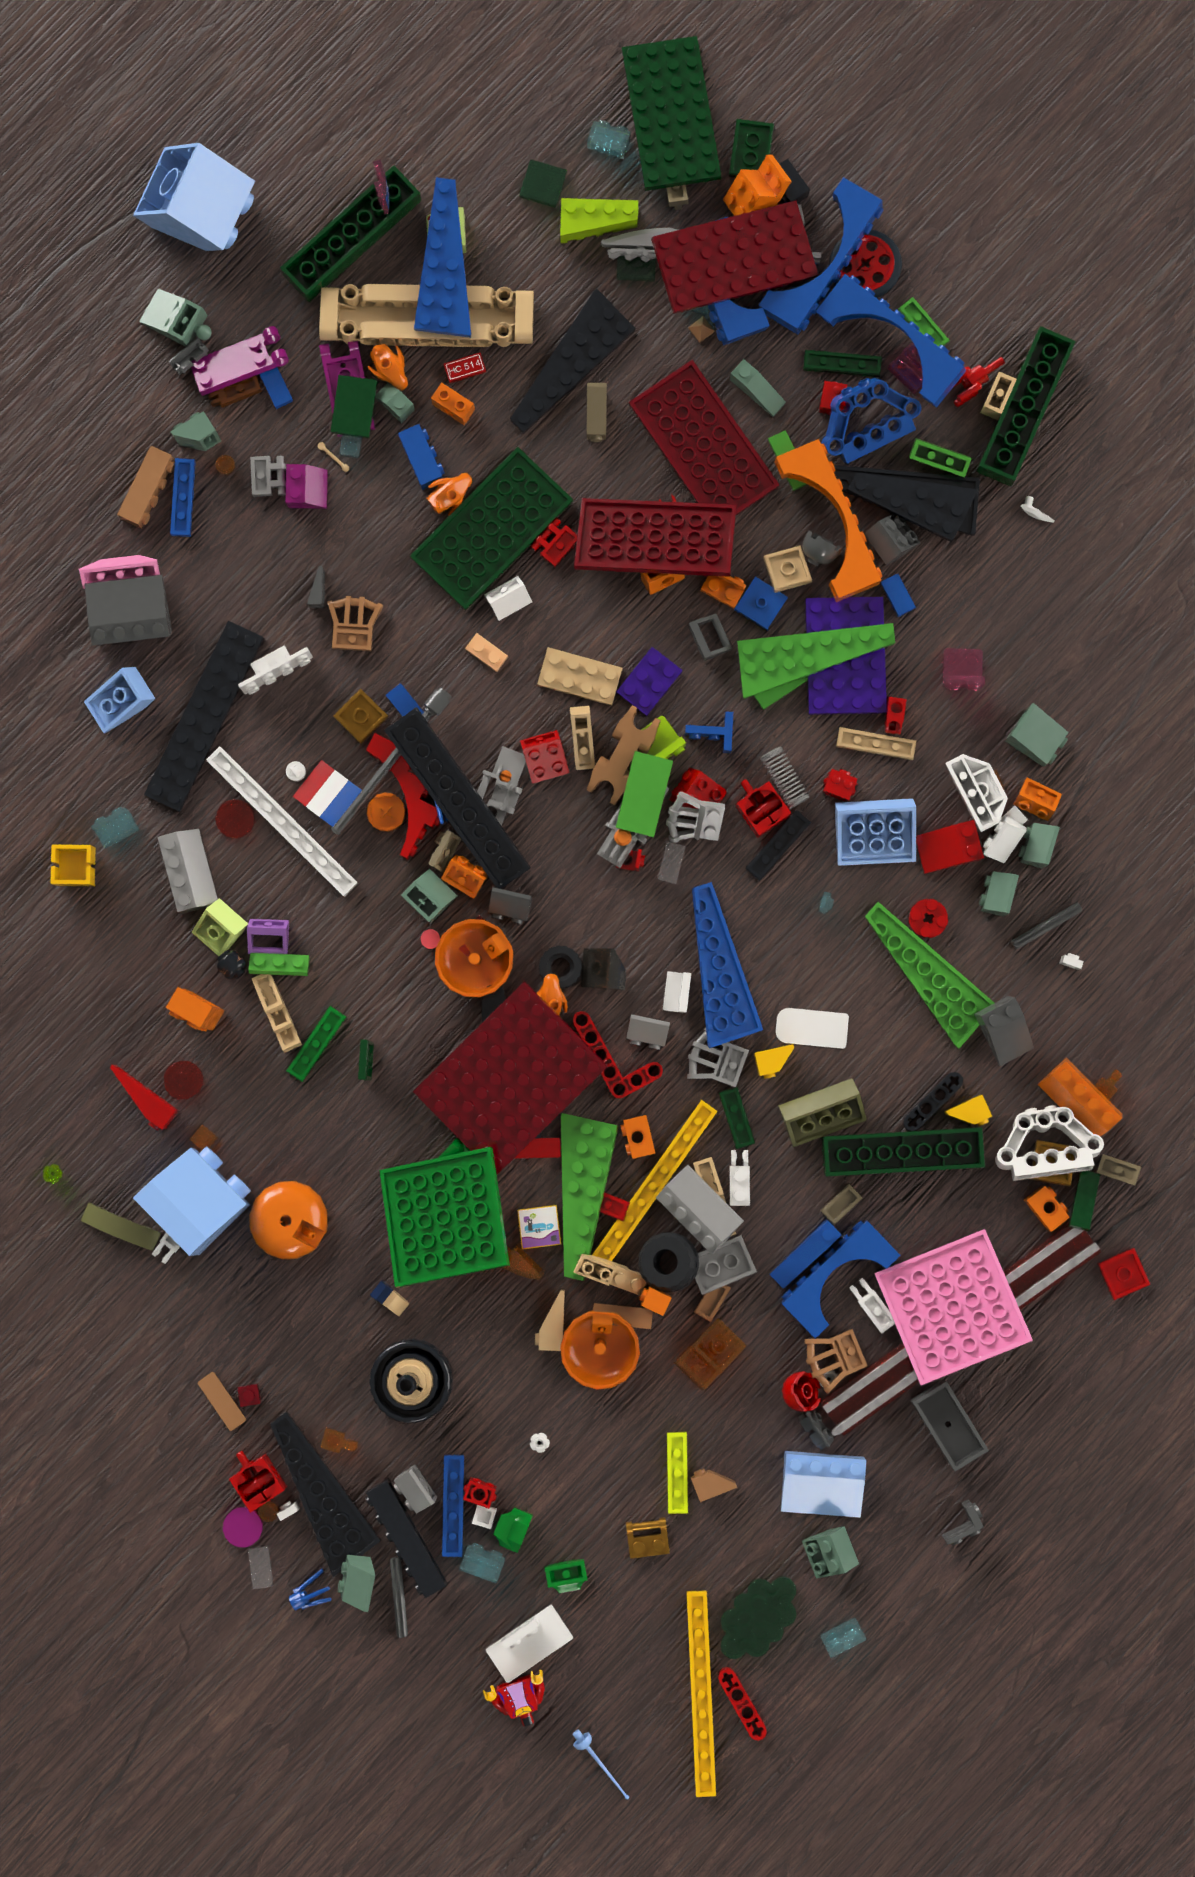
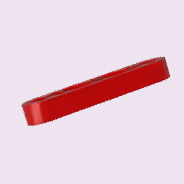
(740, 1704)

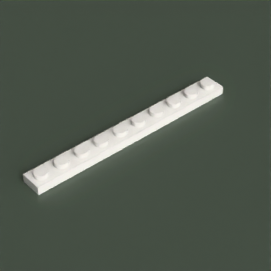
(282, 821)

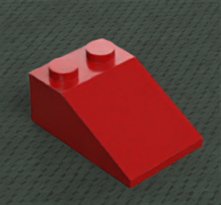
(949, 847)

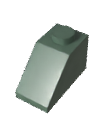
(395, 402)

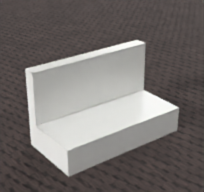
(508, 598)
(677, 992)

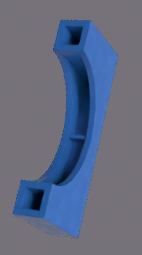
(735, 321)
(805, 1298)

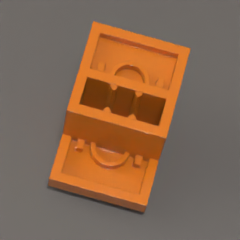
(757, 188)

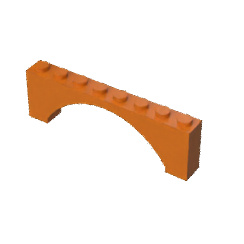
(812, 467)

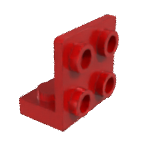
(544, 756)

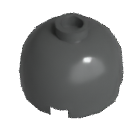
(819, 549)

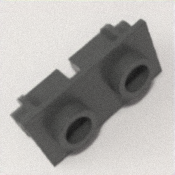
(183, 359)
(822, 1435)

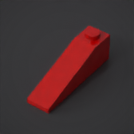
(151, 1105)

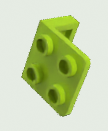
(667, 741)

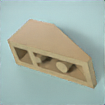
(582, 737)
(552, 1329)

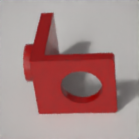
(638, 860)

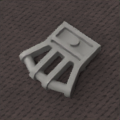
(707, 822)
(728, 1066)

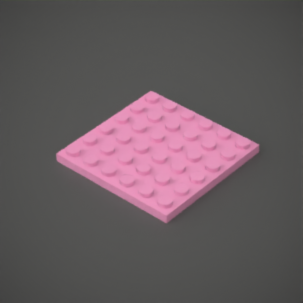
(953, 1307)

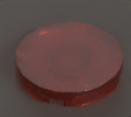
(235, 819)
(183, 1080)

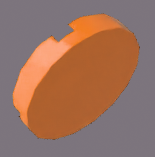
(386, 812)

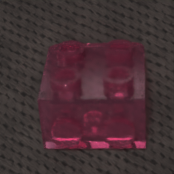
(963, 669)

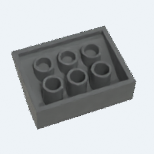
(127, 610)

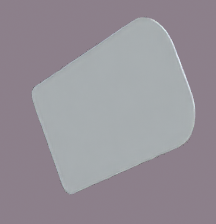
(812, 1027)

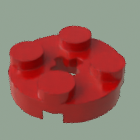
(925, 929)

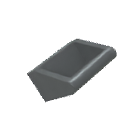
(700, 641)

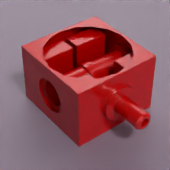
(762, 808)
(257, 1481)

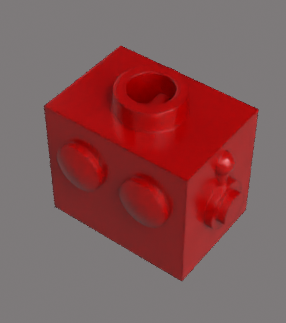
(829, 391)
(839, 785)
(472, 1496)

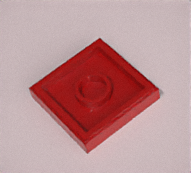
(1123, 1273)

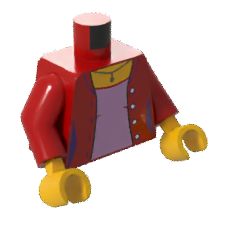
(518, 1697)

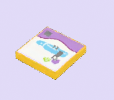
(539, 1227)

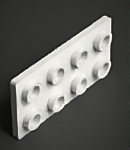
(273, 666)
(529, 1643)

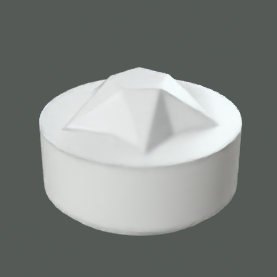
(295, 771)

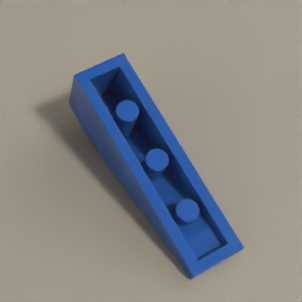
(805, 1253)

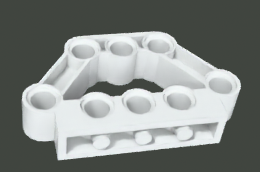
(1073, 1129)

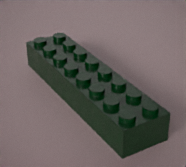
(349, 236)
(1025, 406)
(903, 1151)

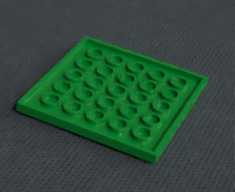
(444, 1217)

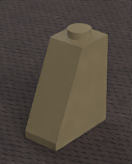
(596, 411)

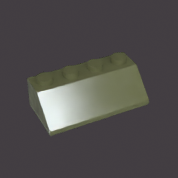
(822, 1112)

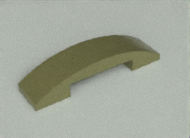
(120, 1227)

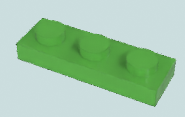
(279, 964)

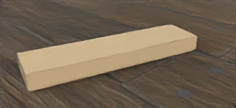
(876, 743)

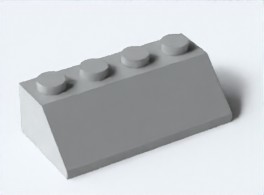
(188, 870)
(699, 1209)

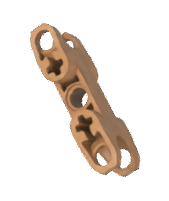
(617, 767)

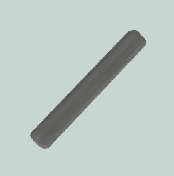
(1047, 925)
(398, 1597)

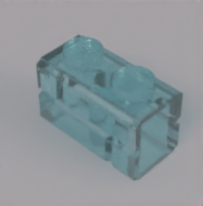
(609, 139)
(482, 1563)

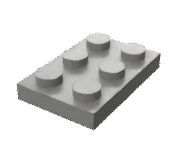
(724, 1266)

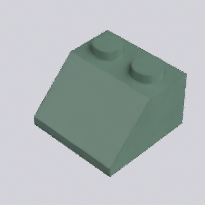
(1038, 845)
(998, 893)
(357, 1581)

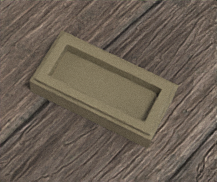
(841, 1204)

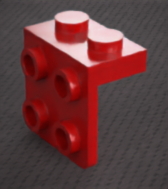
(698, 786)

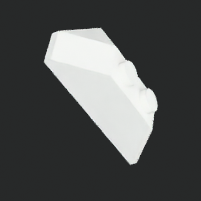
(978, 789)

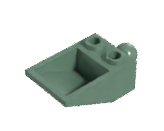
(176, 318)

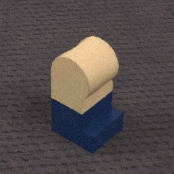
(389, 1298)

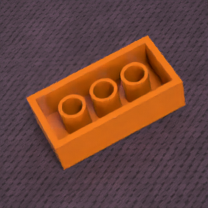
(194, 1009)

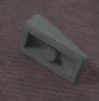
(317, 593)

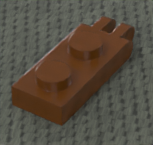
(235, 392)

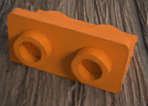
(724, 589)
(1037, 799)
(464, 875)

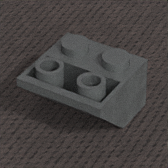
(892, 538)

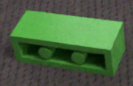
(940, 457)

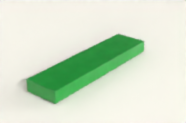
(316, 1043)

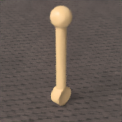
(322, 447)

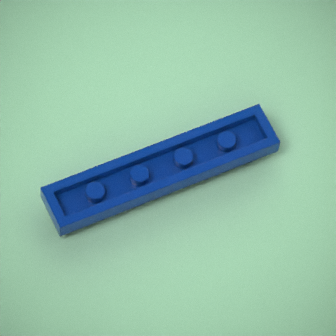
(453, 1506)

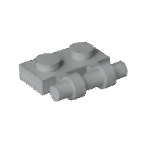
(261, 475)

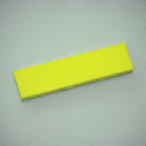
(677, 1472)

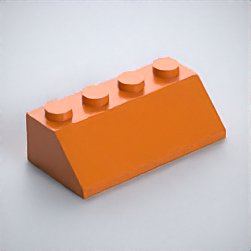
(1073, 1090)

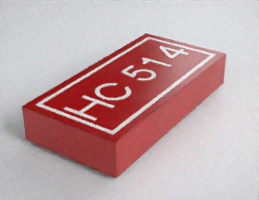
(464, 367)

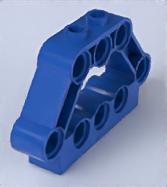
(839, 420)

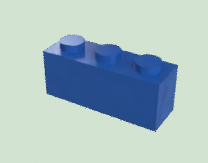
(421, 455)

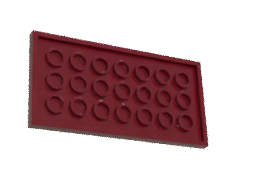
(734, 256)
(703, 440)
(655, 537)

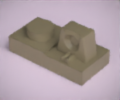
(677, 196)
(447, 845)
(1119, 1170)

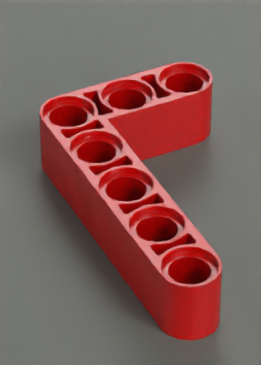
(617, 1079)

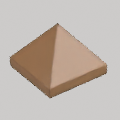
(701, 329)

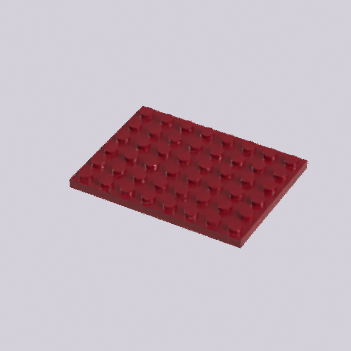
(510, 1077)

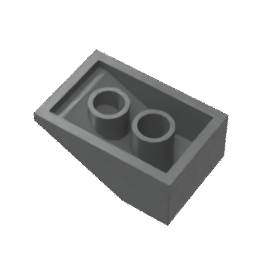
(1005, 1029)

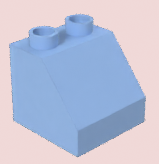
(195, 197)
(194, 1200)

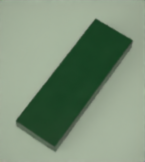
(736, 1118)
(1084, 1200)

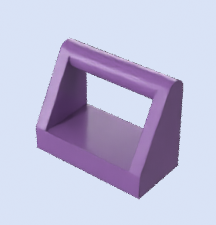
(268, 927)

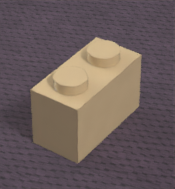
(998, 395)

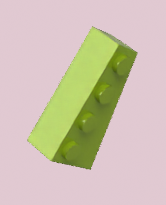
(596, 216)

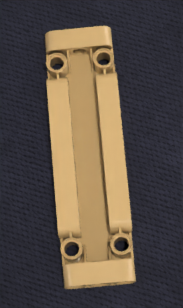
(388, 315)

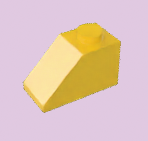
(772, 1060)
(971, 1111)

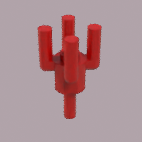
(974, 379)

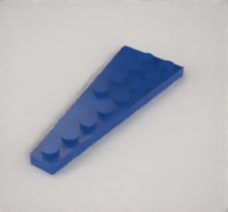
(443, 288)
(725, 991)

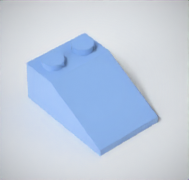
(119, 699)

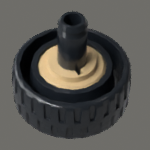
(411, 1380)

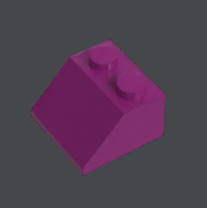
(306, 486)

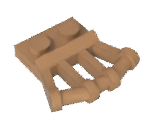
(353, 636)
(846, 1352)

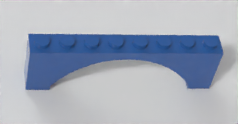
(852, 301)
(795, 306)

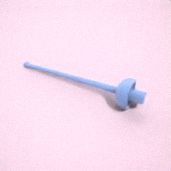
(582, 1742)

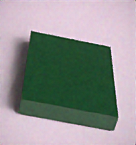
(750, 145)
(354, 406)
(366, 1060)

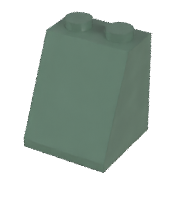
(1037, 736)

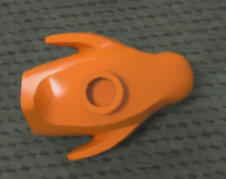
(389, 366)
(449, 492)
(552, 993)

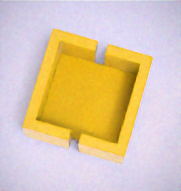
(73, 864)

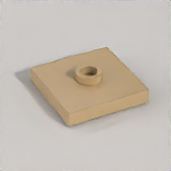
(787, 569)

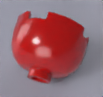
(801, 1392)

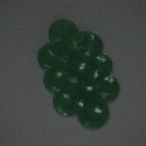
(758, 1617)

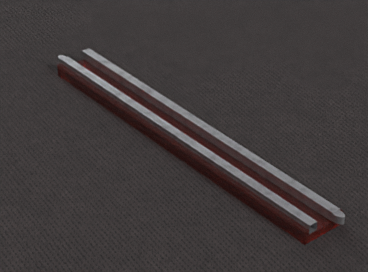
(894, 1371)

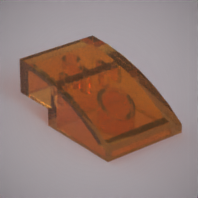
(523, 1264)
(710, 1354)

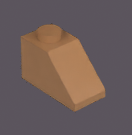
(710, 1484)

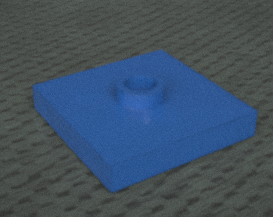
(760, 603)

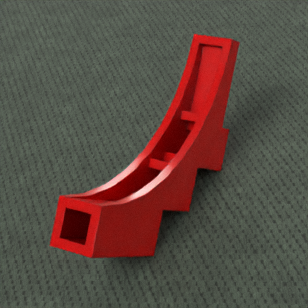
(419, 812)

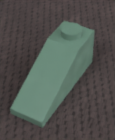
(757, 387)

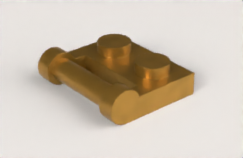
(647, 1544)

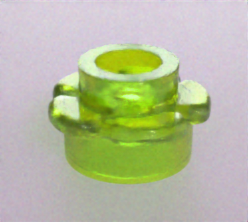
(47, 1173)

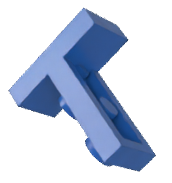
(713, 732)

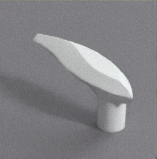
(1034, 512)

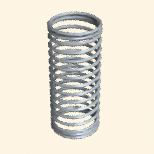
(792, 802)

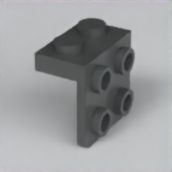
(969, 1528)

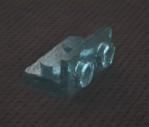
(115, 827)
(843, 1637)

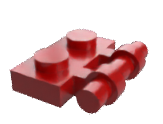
(559, 546)

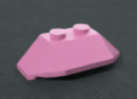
(118, 569)

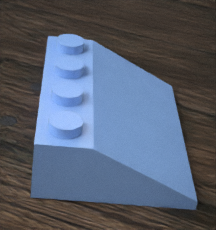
(875, 831)
(823, 1484)

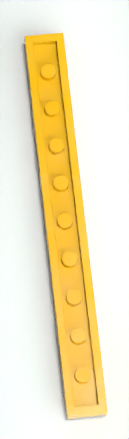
(656, 1181)
(701, 1693)

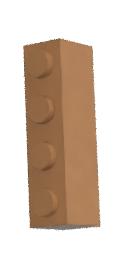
(146, 487)

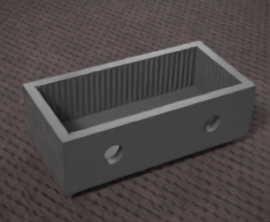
(960, 1440)

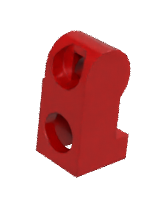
(895, 715)

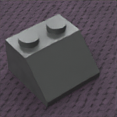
(509, 905)

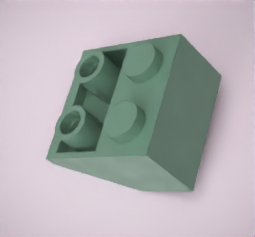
(196, 433)
(429, 895)
(830, 1552)

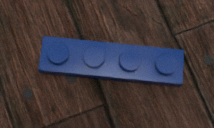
(182, 497)

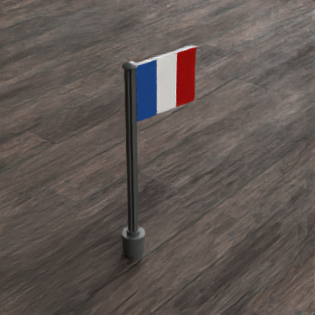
(337, 798)

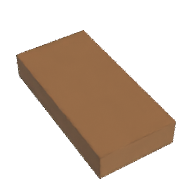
(711, 1303)

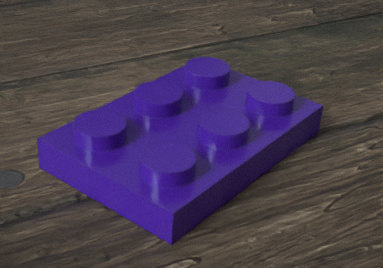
(649, 681)

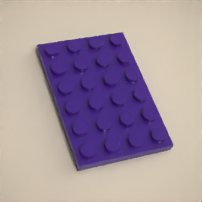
(856, 684)

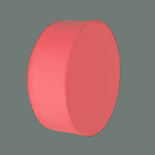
(430, 939)

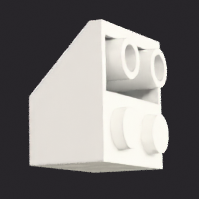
(1006, 837)

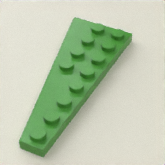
(782, 659)
(938, 983)
(585, 1167)

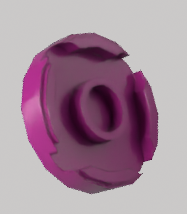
(242, 1527)

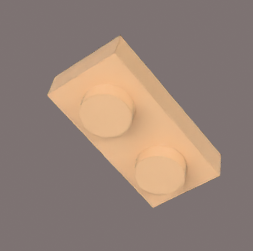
(486, 652)

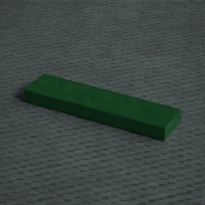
(842, 363)

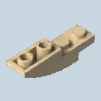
(610, 1273)

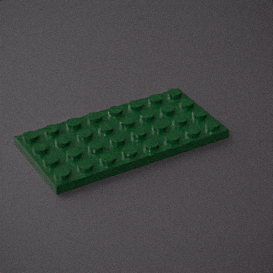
(671, 113)
(491, 528)

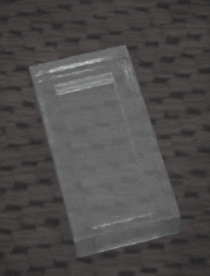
(671, 862)
(260, 1567)

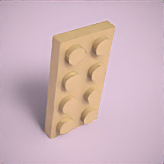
(579, 676)

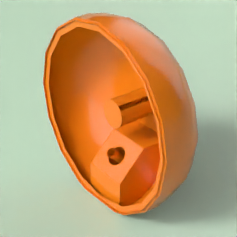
(488, 949)
(288, 1220)
(600, 1352)

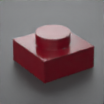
(249, 1395)

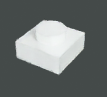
(1016, 814)
(1071, 961)
(287, 1509)
(484, 1516)

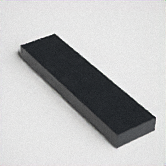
(778, 845)

